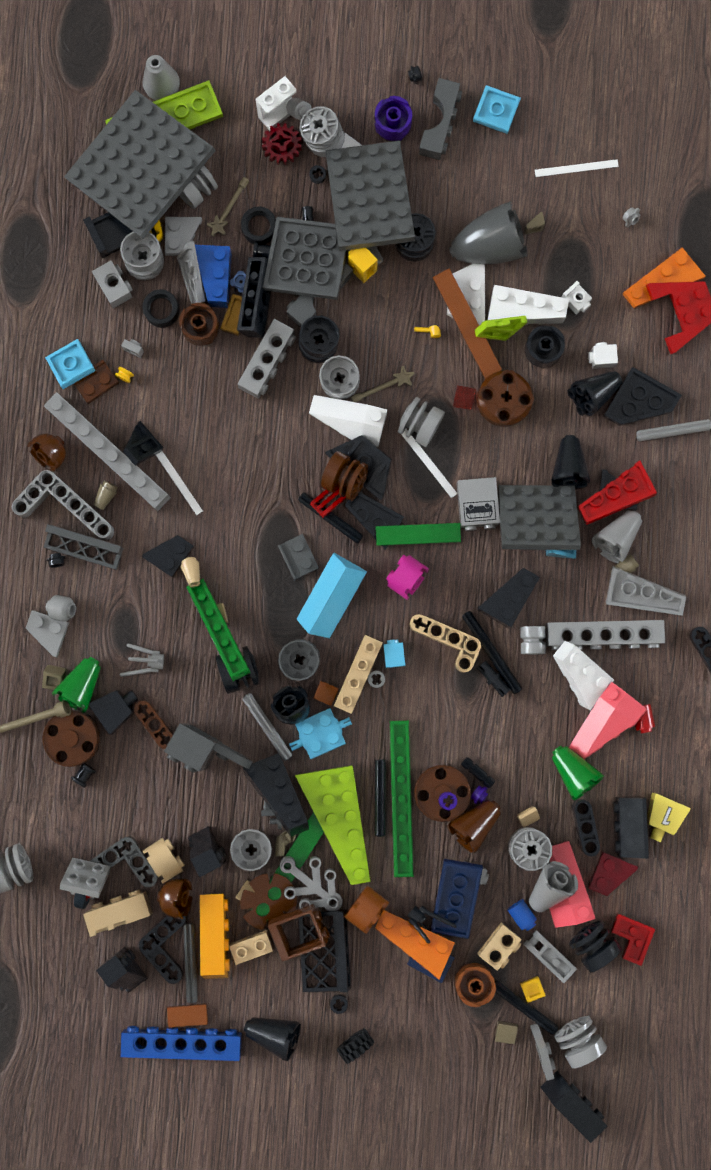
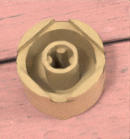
(163, 859)

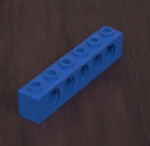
(132, 1049)

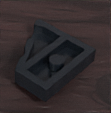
(141, 445)
(169, 554)

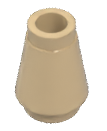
(191, 571)

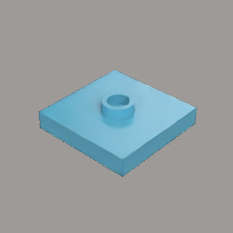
(496, 109)
(70, 364)

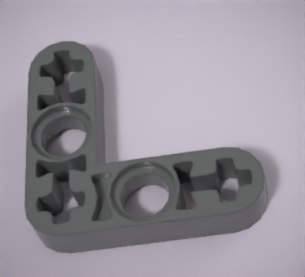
(129, 855)

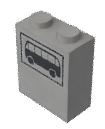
(478, 503)

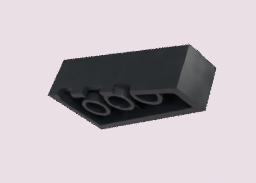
(276, 789)

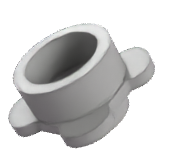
(631, 216)

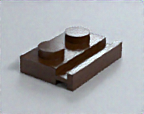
(96, 383)

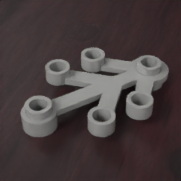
(312, 886)

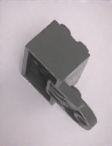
(199, 748)

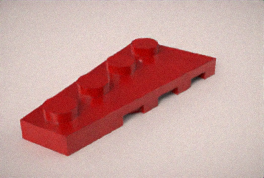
(623, 492)

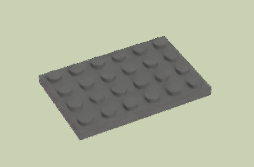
(370, 195)

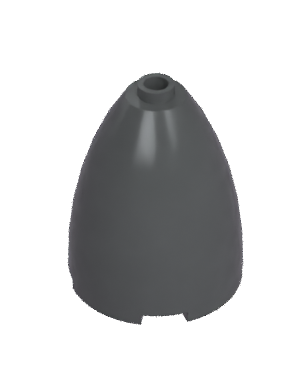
(491, 238)

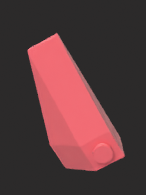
(609, 717)
(578, 907)

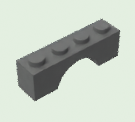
(434, 139)
(303, 307)

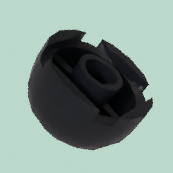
(291, 705)

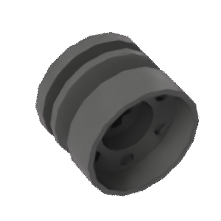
(295, 670)

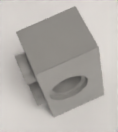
(105, 275)

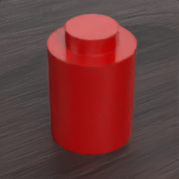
(646, 722)

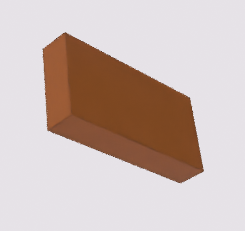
(187, 1015)

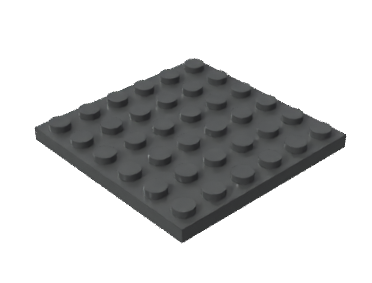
(139, 164)

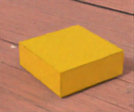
(532, 989)

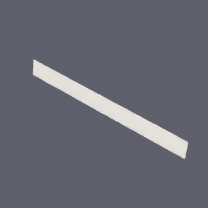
(576, 168)
(430, 465)
(179, 483)

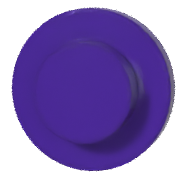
(479, 795)

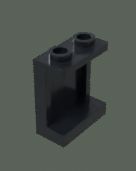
(107, 233)

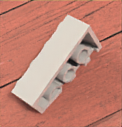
(536, 307)

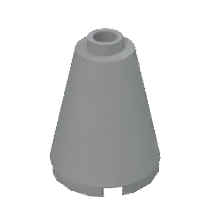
(159, 78)
(618, 536)
(553, 886)

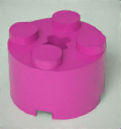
(407, 576)

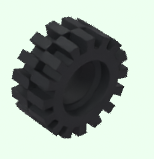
(355, 1046)

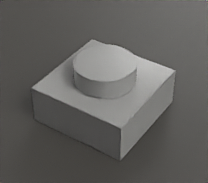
(133, 347)

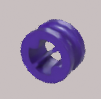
(451, 805)

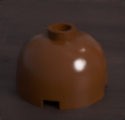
(48, 450)
(175, 898)

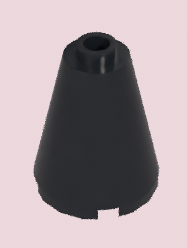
(570, 464)
(274, 1035)

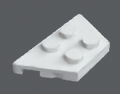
(472, 284)

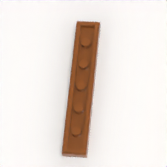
(466, 323)

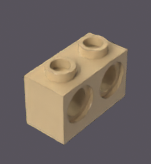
(495, 943)
(251, 947)

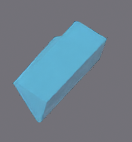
(331, 596)

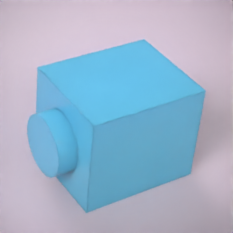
(394, 654)

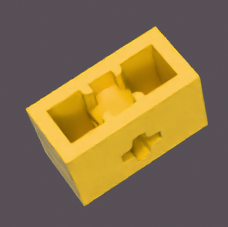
(363, 263)

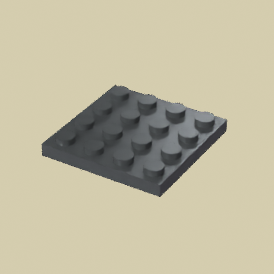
(305, 259)
(538, 517)

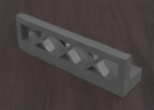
(91, 542)

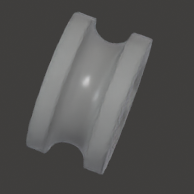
(382, 678)

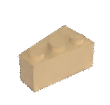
(117, 912)

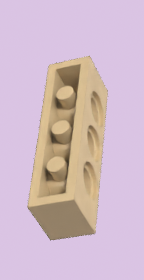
(358, 674)

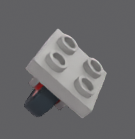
(84, 880)

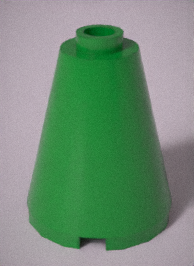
(79, 684)
(575, 772)

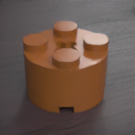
(366, 909)
(479, 995)

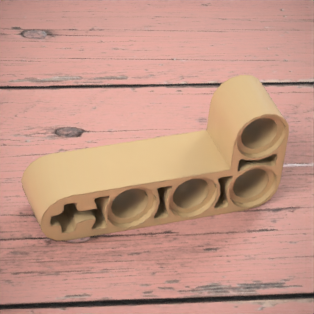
(444, 639)

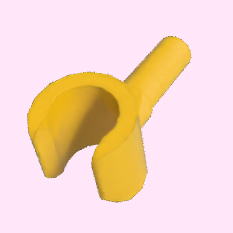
(434, 331)

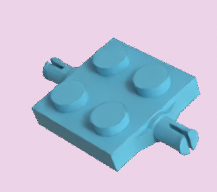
(320, 733)

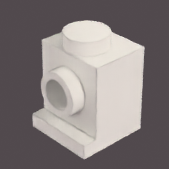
(574, 304)

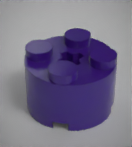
(391, 128)

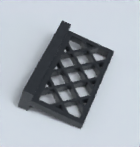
(341, 954)

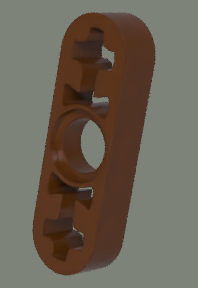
(141, 716)

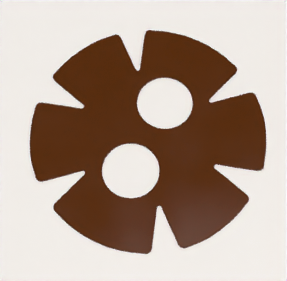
(253, 899)

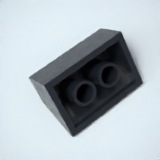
(631, 827)

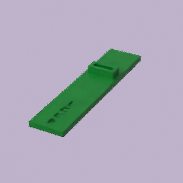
(418, 534)

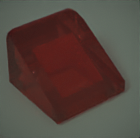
(464, 397)

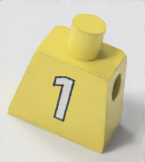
(665, 816)

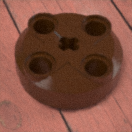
(505, 398)
(71, 739)
(435, 787)

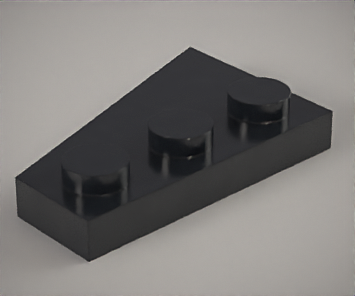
(372, 514)

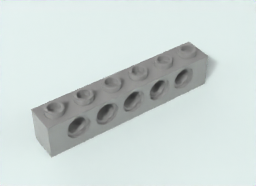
(654, 628)

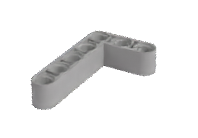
(67, 501)

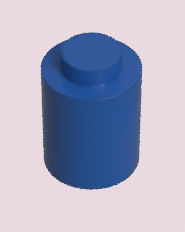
(522, 915)

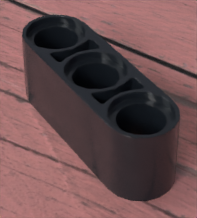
(591, 835)

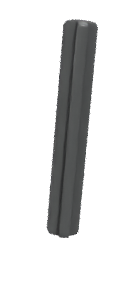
(190, 963)

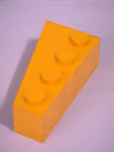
(213, 936)

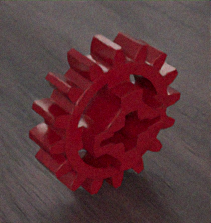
(273, 145)

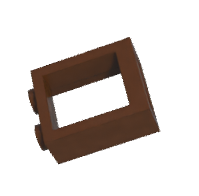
(281, 941)

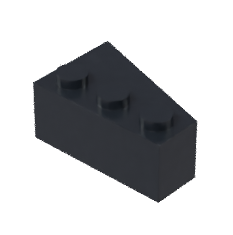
(510, 598)
(122, 971)
(574, 1107)

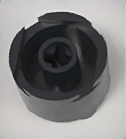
(544, 336)

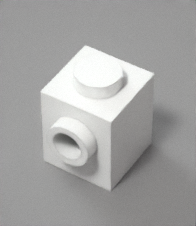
(603, 356)

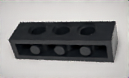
(254, 300)

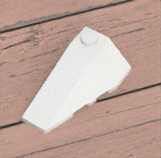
(349, 417)

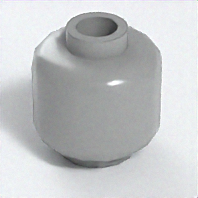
(60, 608)

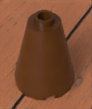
(475, 825)

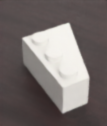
(582, 673)

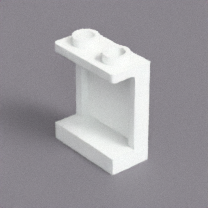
(273, 102)

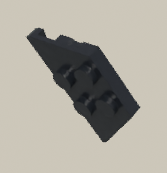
(368, 453)

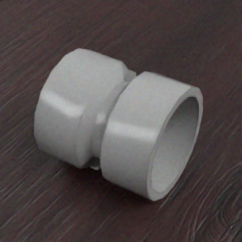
(533, 640)

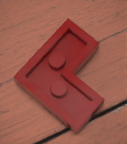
(638, 937)

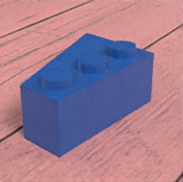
(215, 273)

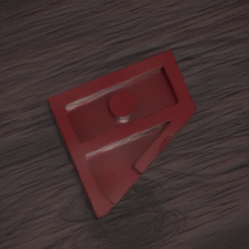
(610, 874)

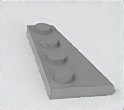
(638, 593)

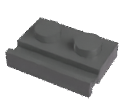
(298, 557)

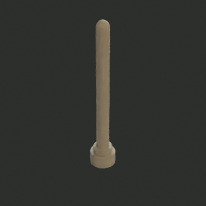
(60, 709)

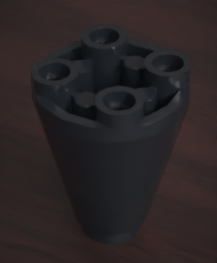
(594, 392)

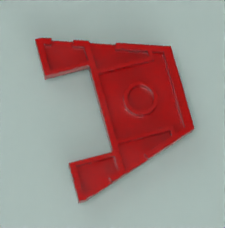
(691, 306)

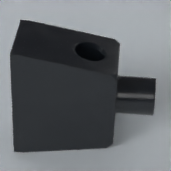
(114, 709)

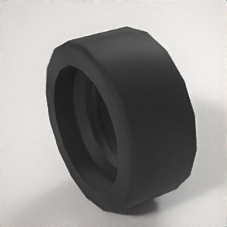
(258, 211)
(156, 294)

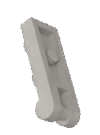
(550, 957)

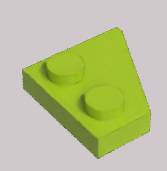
(500, 328)

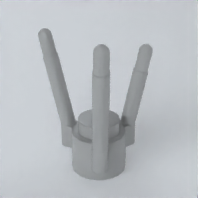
(155, 661)

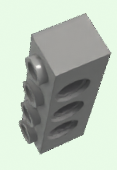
(276, 331)

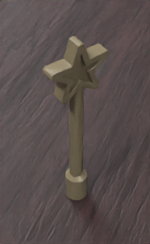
(218, 224)
(403, 377)

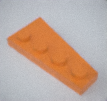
(674, 269)
(405, 936)

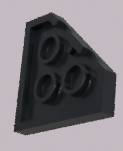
(641, 399)

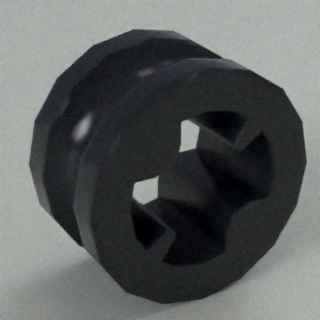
(314, 169)
(344, 1006)

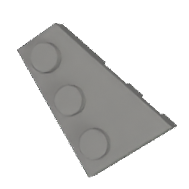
(191, 274)

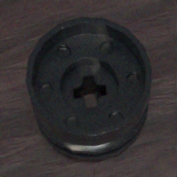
(423, 244)
(317, 329)
(233, 686)
(597, 948)

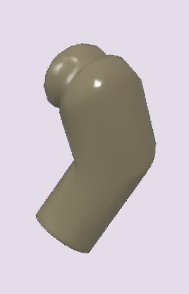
(281, 841)

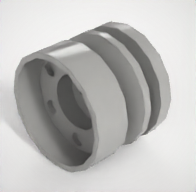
(321, 130)
(202, 183)
(135, 248)
(345, 368)
(420, 421)
(530, 836)
(244, 859)
(14, 867)
(582, 1044)

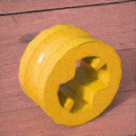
(124, 375)

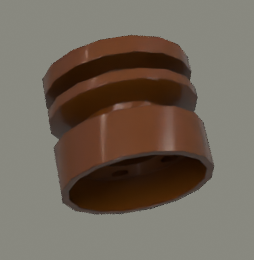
(344, 476)

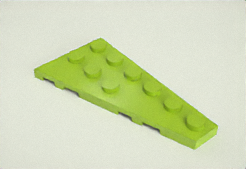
(336, 807)

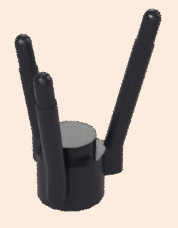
(417, 917)

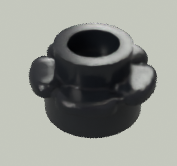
(415, 74)
(56, 560)

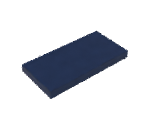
(456, 897)

